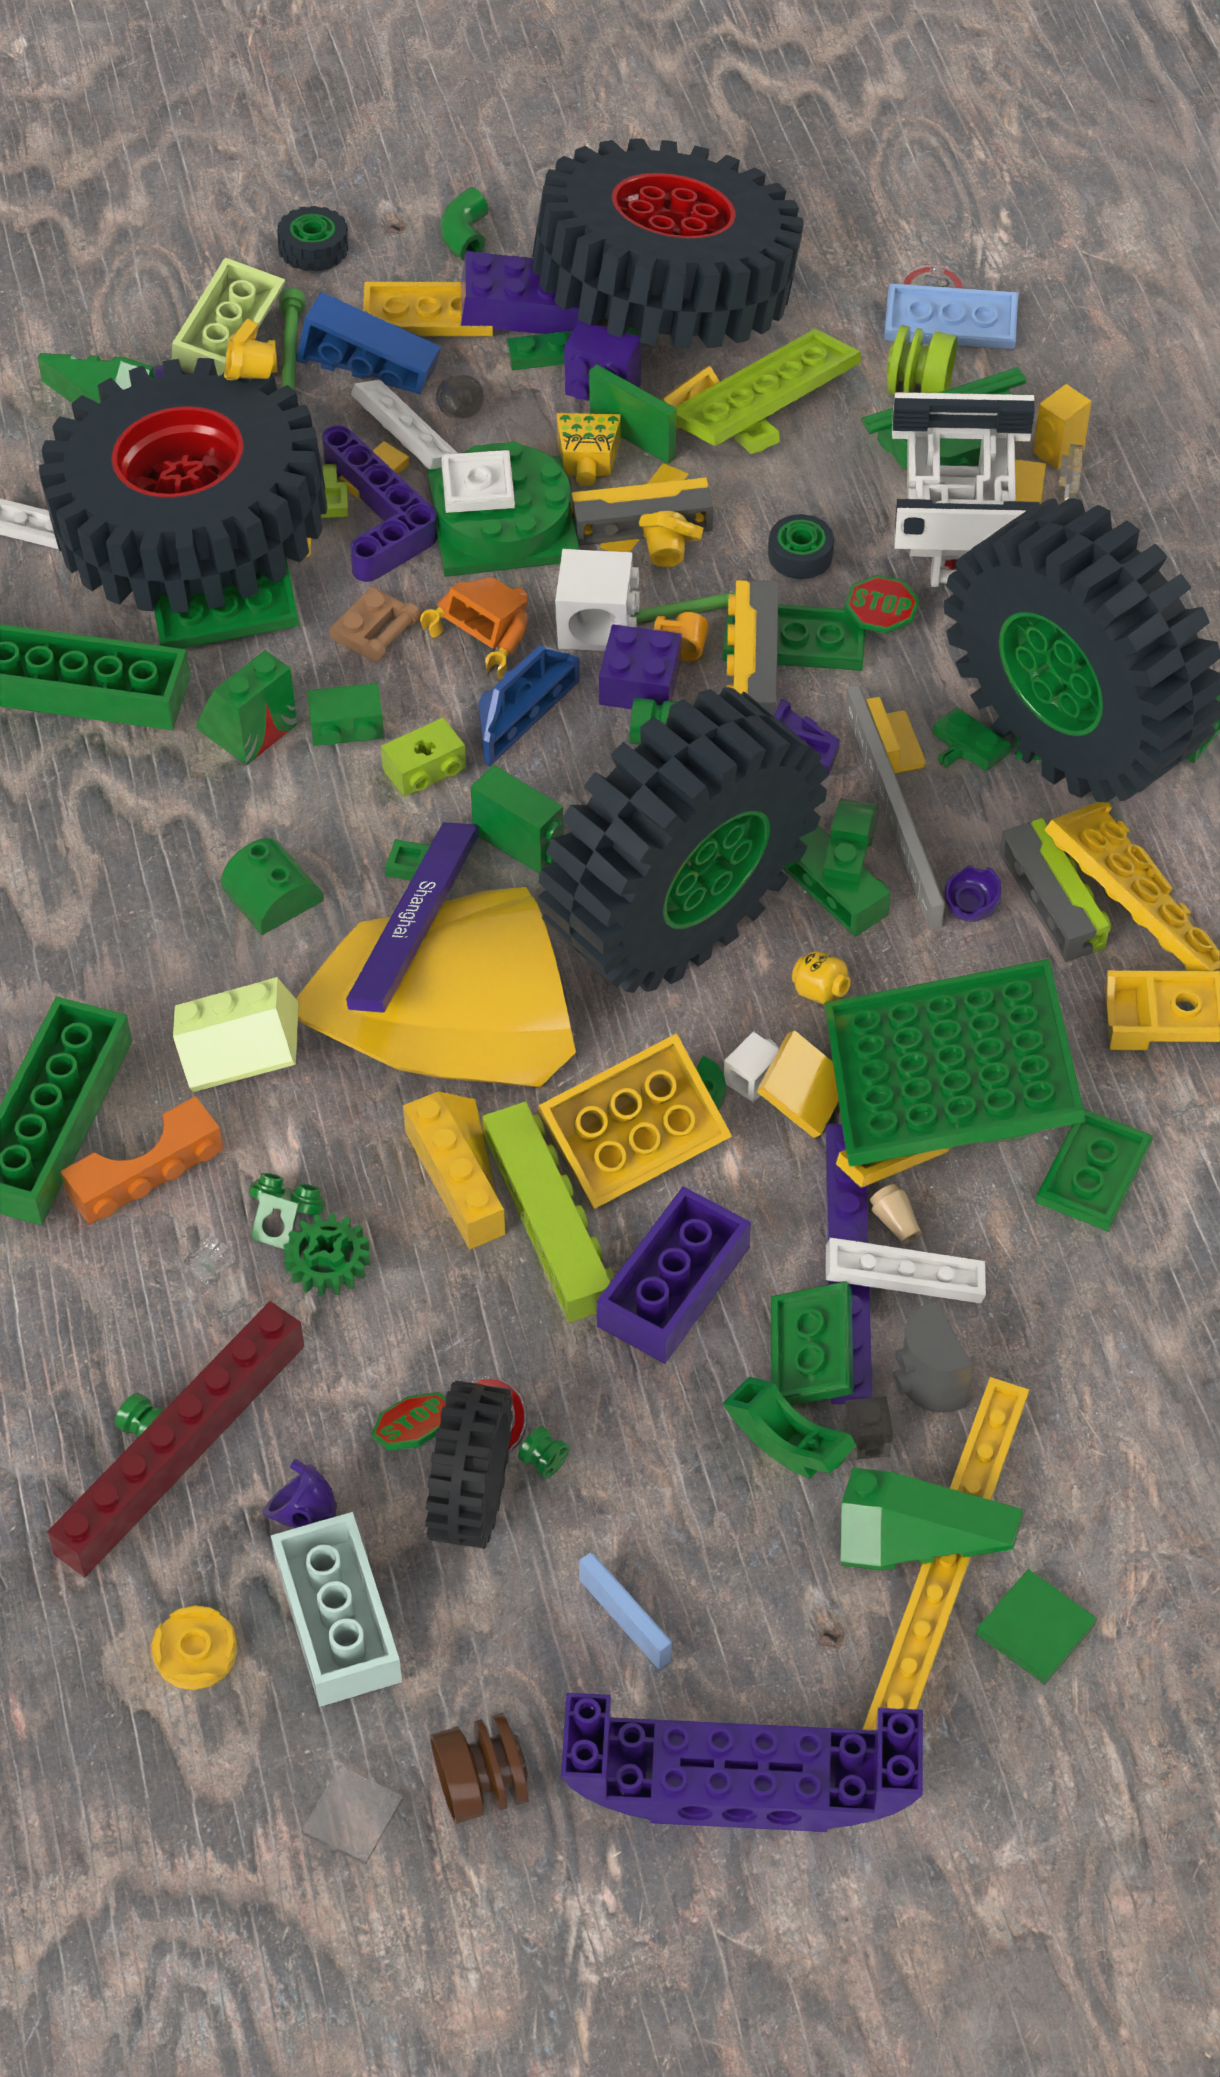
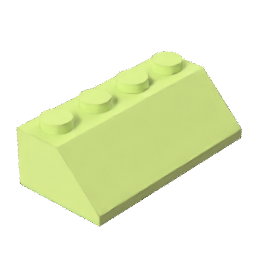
(226, 303)

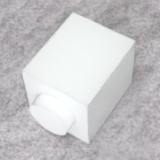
(748, 1065)

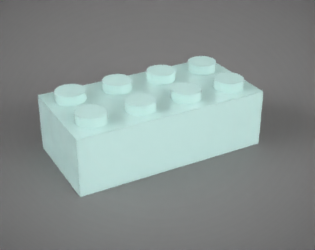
(336, 1609)

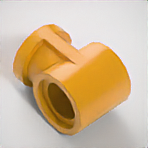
(693, 630)

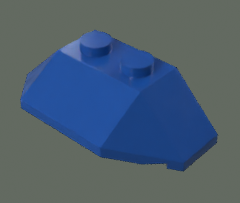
(524, 698)

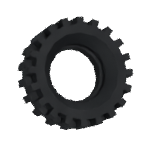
(469, 1464)

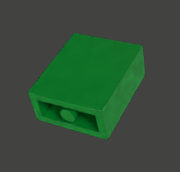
(515, 817)

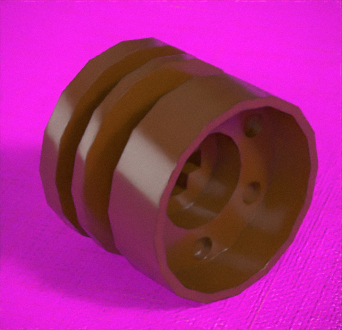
(479, 1768)

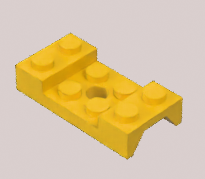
(1144, 1007)

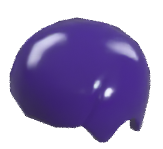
(973, 893)

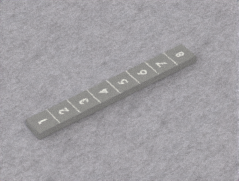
(895, 808)

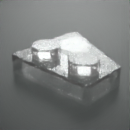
(1071, 471)

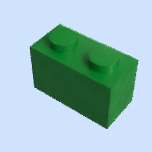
(345, 714)

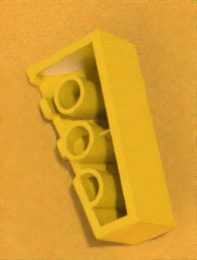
(454, 1153)

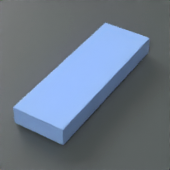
(625, 1610)

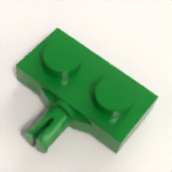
(969, 740)

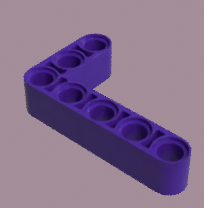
(407, 517)

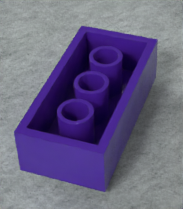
(508, 296)
(673, 1274)

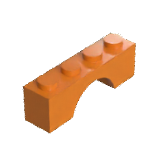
(103, 1185)

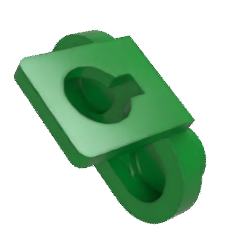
(274, 1194)

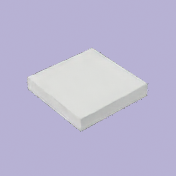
(477, 481)

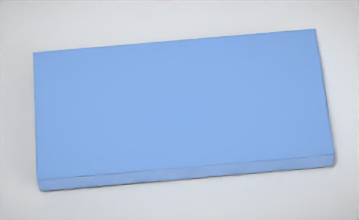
(973, 315)

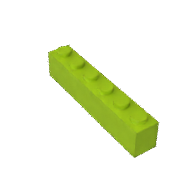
(547, 1209)

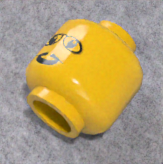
(821, 977)

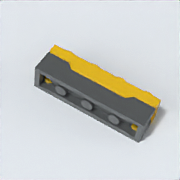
(616, 512)
(754, 640)

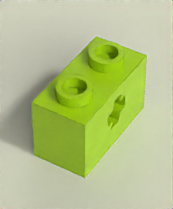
(423, 757)

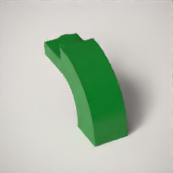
(849, 839)
(784, 1432)

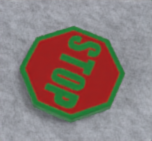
(881, 604)
(409, 1422)

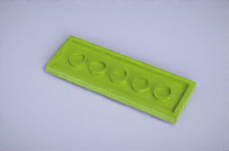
(765, 386)

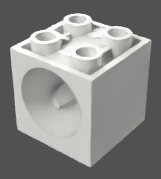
(593, 595)

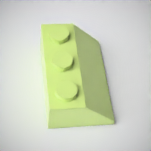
(236, 1034)

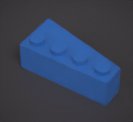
(365, 345)

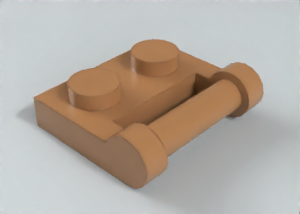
(367, 618)

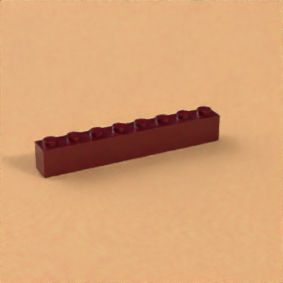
(176, 1439)

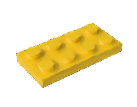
(420, 307)

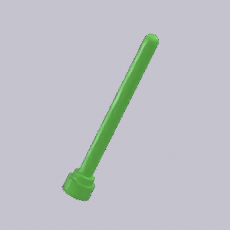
(291, 305)

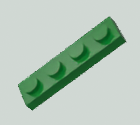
(540, 349)

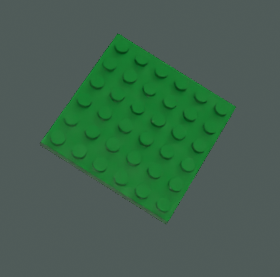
(952, 1063)

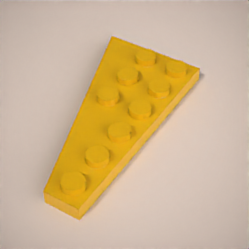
(1133, 880)

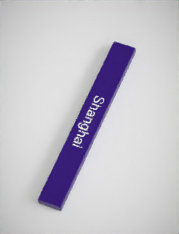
(412, 918)

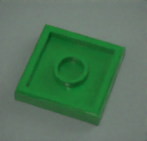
(1036, 1626)

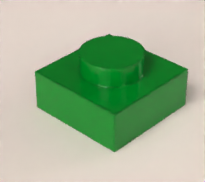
(405, 859)

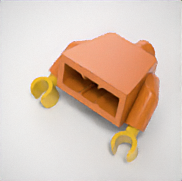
(485, 611)

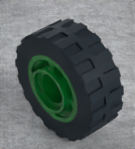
(312, 238)

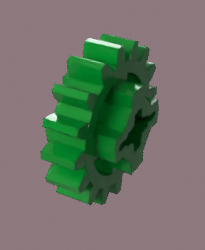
(326, 1255)

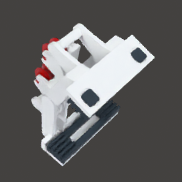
(957, 505)

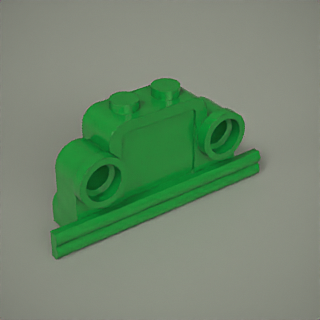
(952, 450)

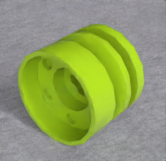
(920, 363)

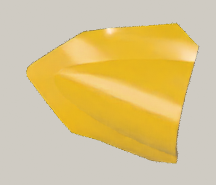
(472, 1004)

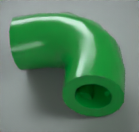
(458, 221)

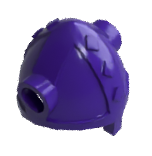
(303, 1499)

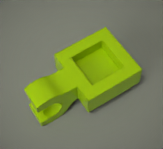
(335, 492)

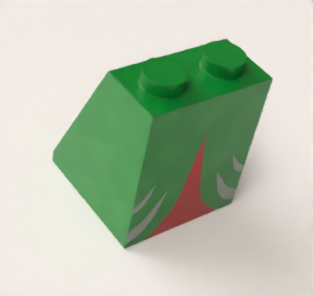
(251, 708)

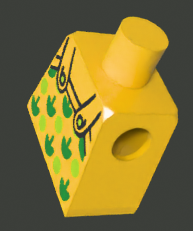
(588, 444)

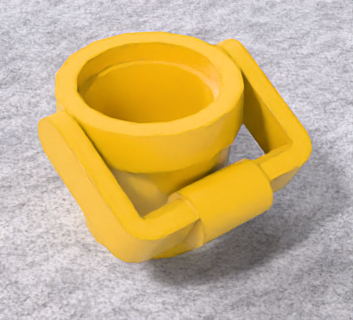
(248, 356)
(667, 536)

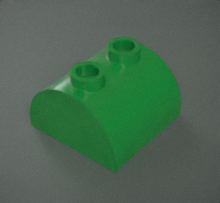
(268, 884)

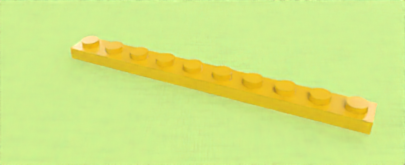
(941, 1581)

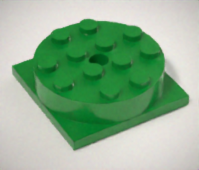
(509, 537)

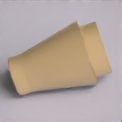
(895, 1211)

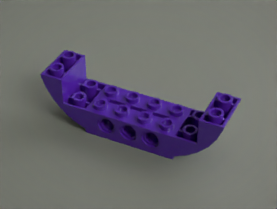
(742, 1771)

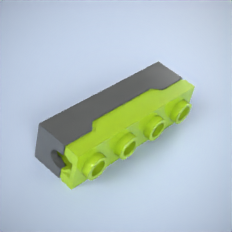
(1055, 890)

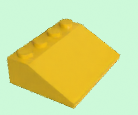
(633, 1121)

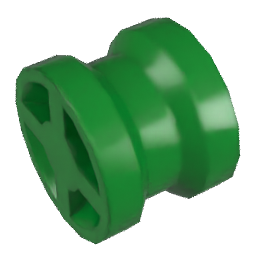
(543, 1452)

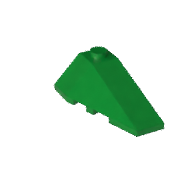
(80, 377)
(908, 1519)

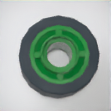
(801, 546)

